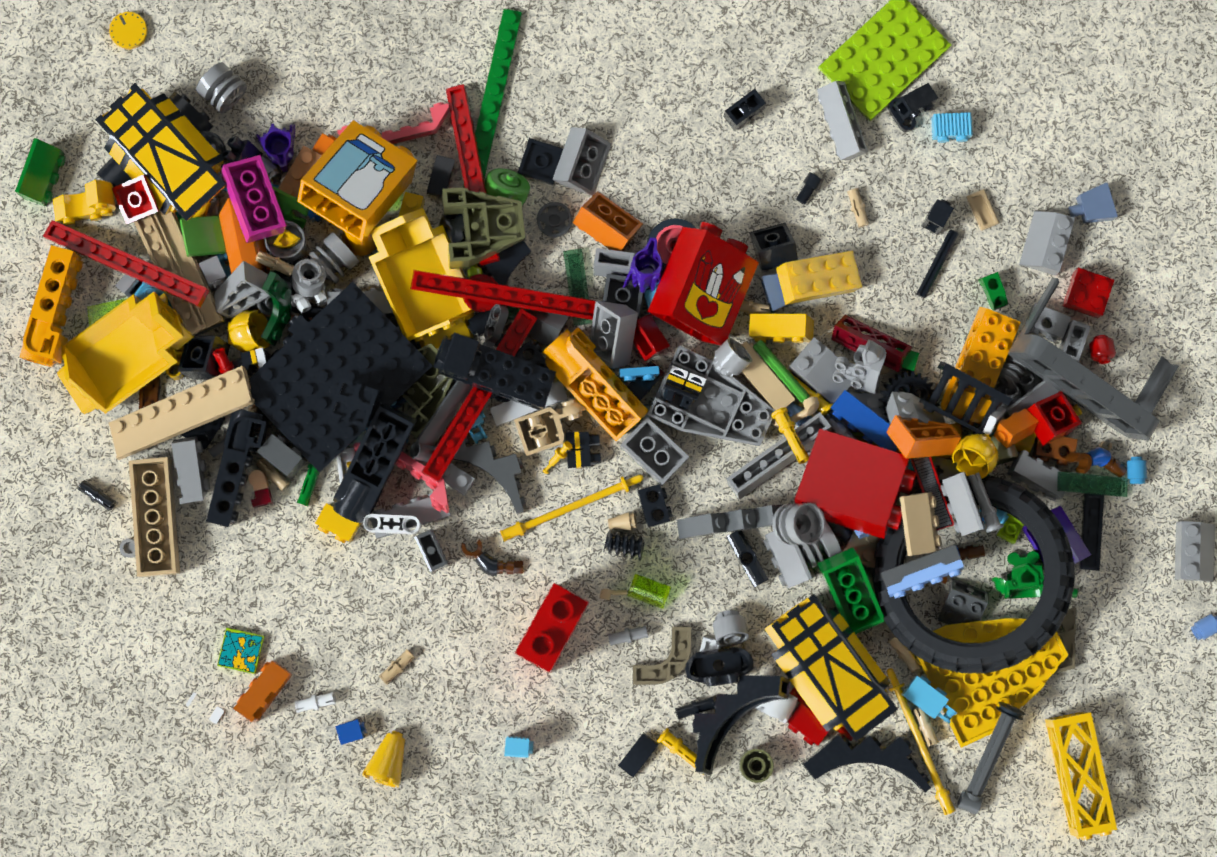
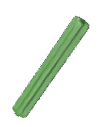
(781, 371)

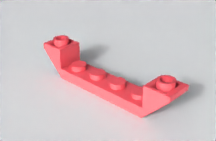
(439, 113)
(439, 496)

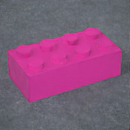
(253, 199)

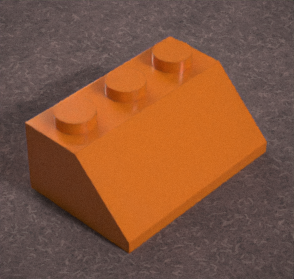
(607, 222)

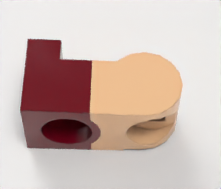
(261, 489)

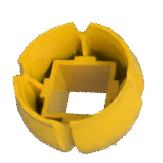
(246, 331)
(975, 455)

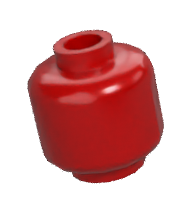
(1102, 349)

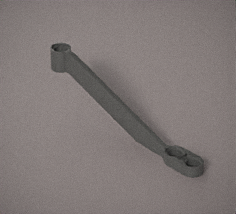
(453, 401)

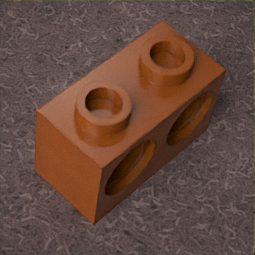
(1054, 450)

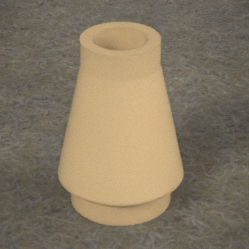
(623, 522)

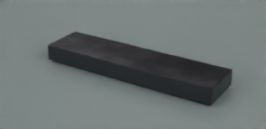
(1092, 530)

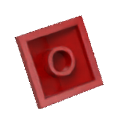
(135, 199)

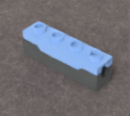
(922, 571)

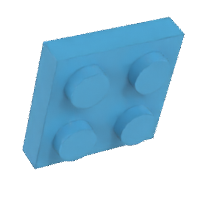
(631, 374)

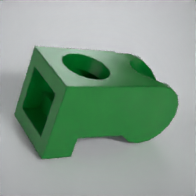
(994, 291)

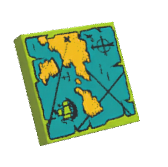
(240, 650)

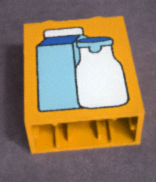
(357, 180)

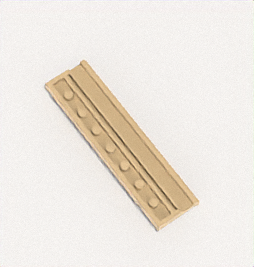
(166, 249)
(181, 412)

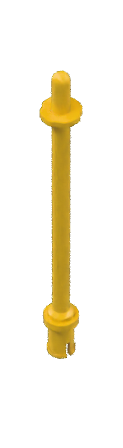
(520, 528)
(942, 793)

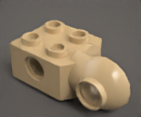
(543, 428)

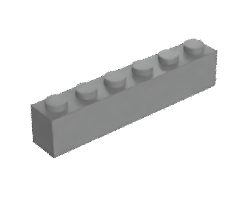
(775, 458)

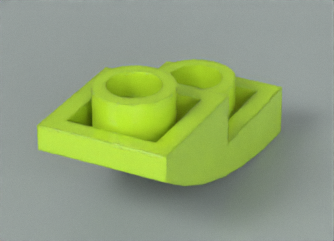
(1010, 530)

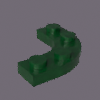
(281, 297)

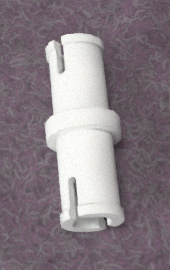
(315, 702)

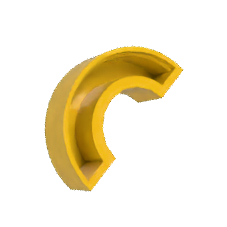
(91, 205)

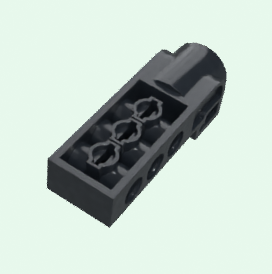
(494, 371)
(237, 449)
(373, 463)

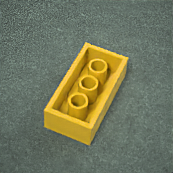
(819, 277)

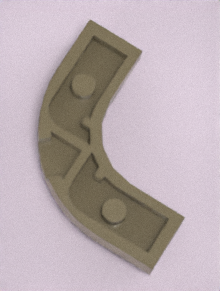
(671, 666)

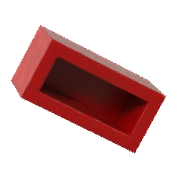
(649, 338)
(806, 723)

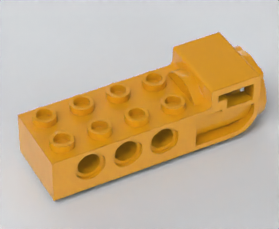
(43, 332)
(982, 359)
(593, 383)

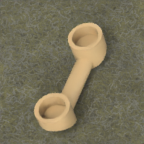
(811, 406)

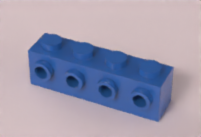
(864, 420)

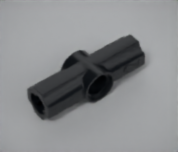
(754, 569)

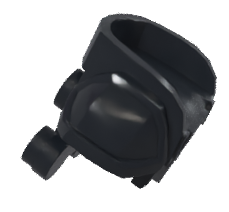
(736, 663)

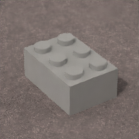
(654, 451)

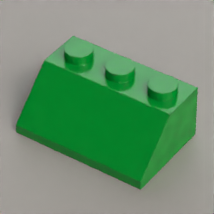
(40, 172)

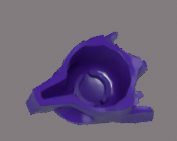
(278, 145)
(646, 267)

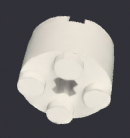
(779, 708)

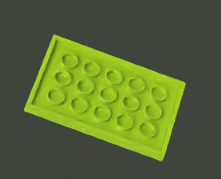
(885, 56)

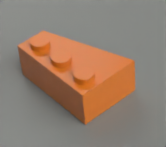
(923, 439)
(262, 691)

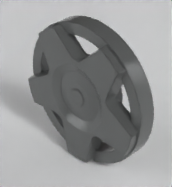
(554, 219)

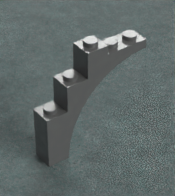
(501, 469)
(726, 522)

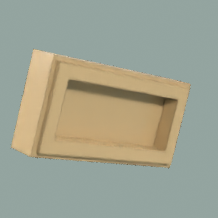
(982, 210)

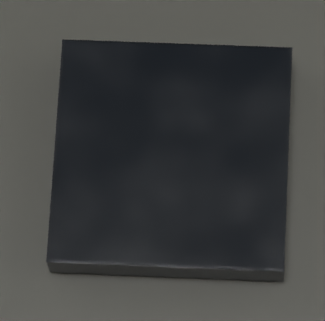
(540, 161)

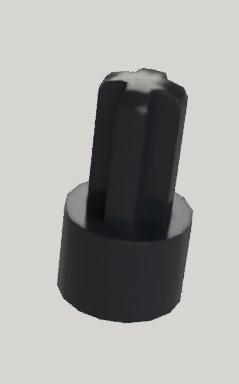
(811, 183)

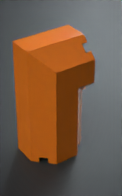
(235, 243)

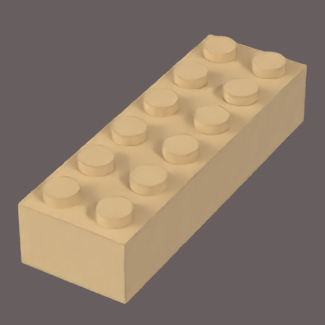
(154, 517)

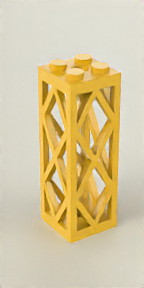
(1105, 820)

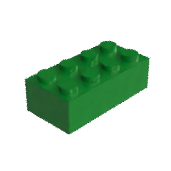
(851, 590)

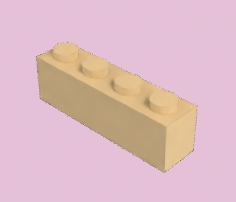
(766, 382)

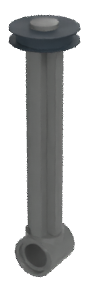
(971, 798)

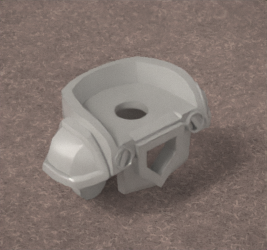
(865, 371)

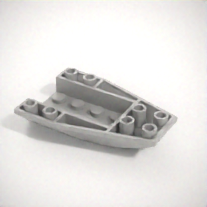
(723, 406)

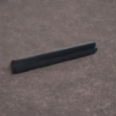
(937, 264)

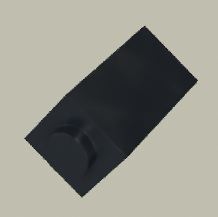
(916, 101)

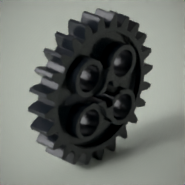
(904, 381)

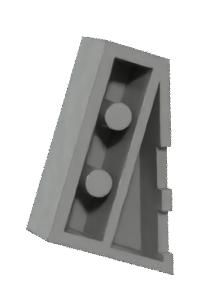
(240, 290)
(190, 469)
(1036, 475)

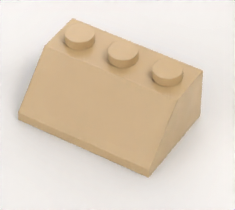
(920, 523)

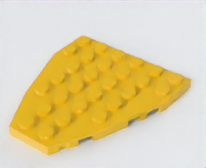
(977, 694)

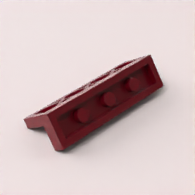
(852, 337)

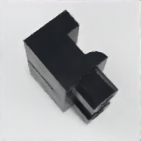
(239, 150)

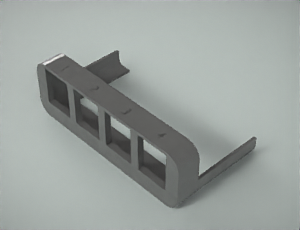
(1087, 388)

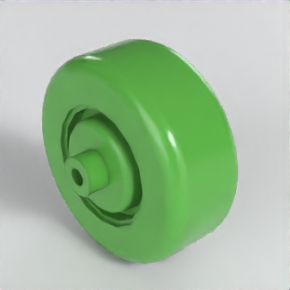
(507, 184)

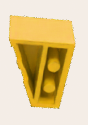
(781, 327)

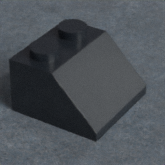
(773, 246)

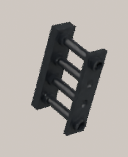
(964, 382)

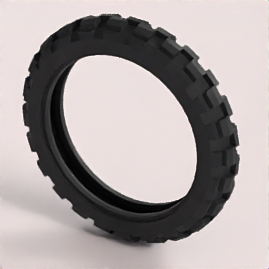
(1025, 639)

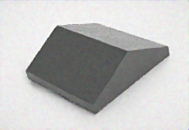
(547, 326)

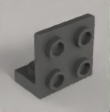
(963, 604)

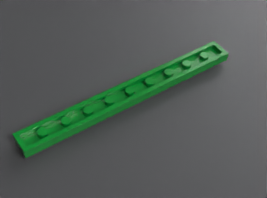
(496, 84)

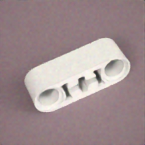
(387, 519)

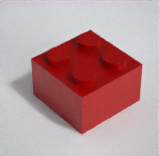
(1088, 293)
(1054, 417)

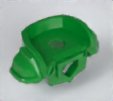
(1024, 580)

